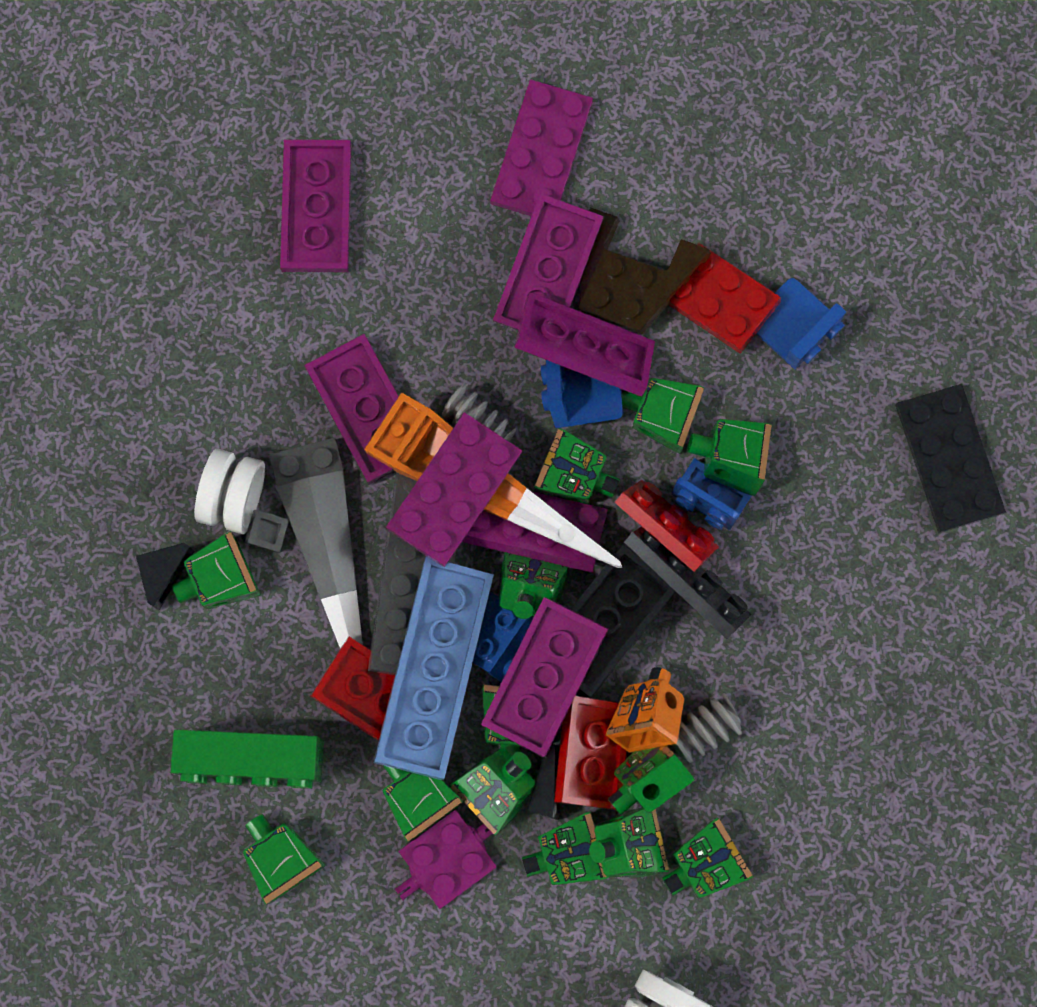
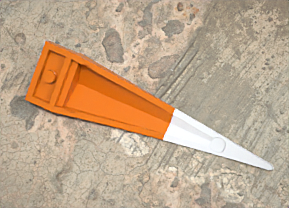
(412, 438)

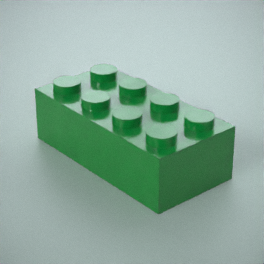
(247, 756)

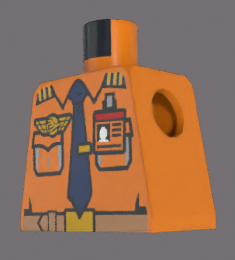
(648, 714)

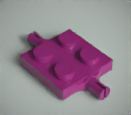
(446, 859)

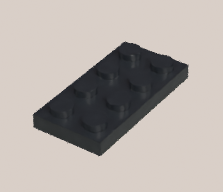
(950, 458)
(699, 588)

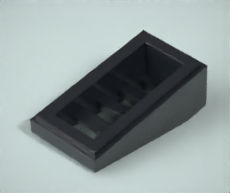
(544, 791)

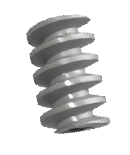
(459, 403)
(707, 728)

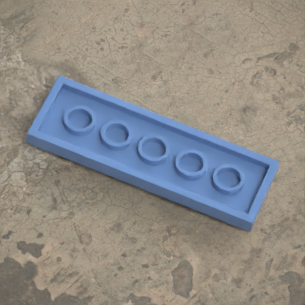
(433, 669)

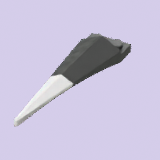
(316, 503)

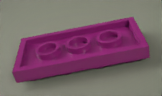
(541, 147)
(316, 206)
(549, 257)
(585, 344)
(356, 397)
(454, 490)
(502, 535)
(544, 676)

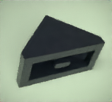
(161, 570)

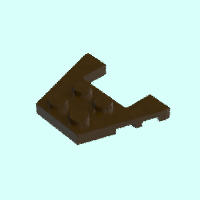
(627, 289)

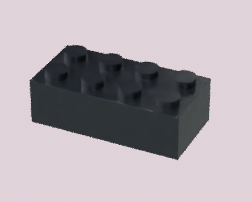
(626, 604)

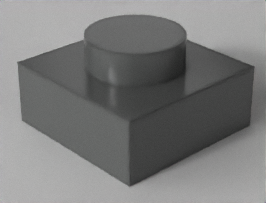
(266, 531)

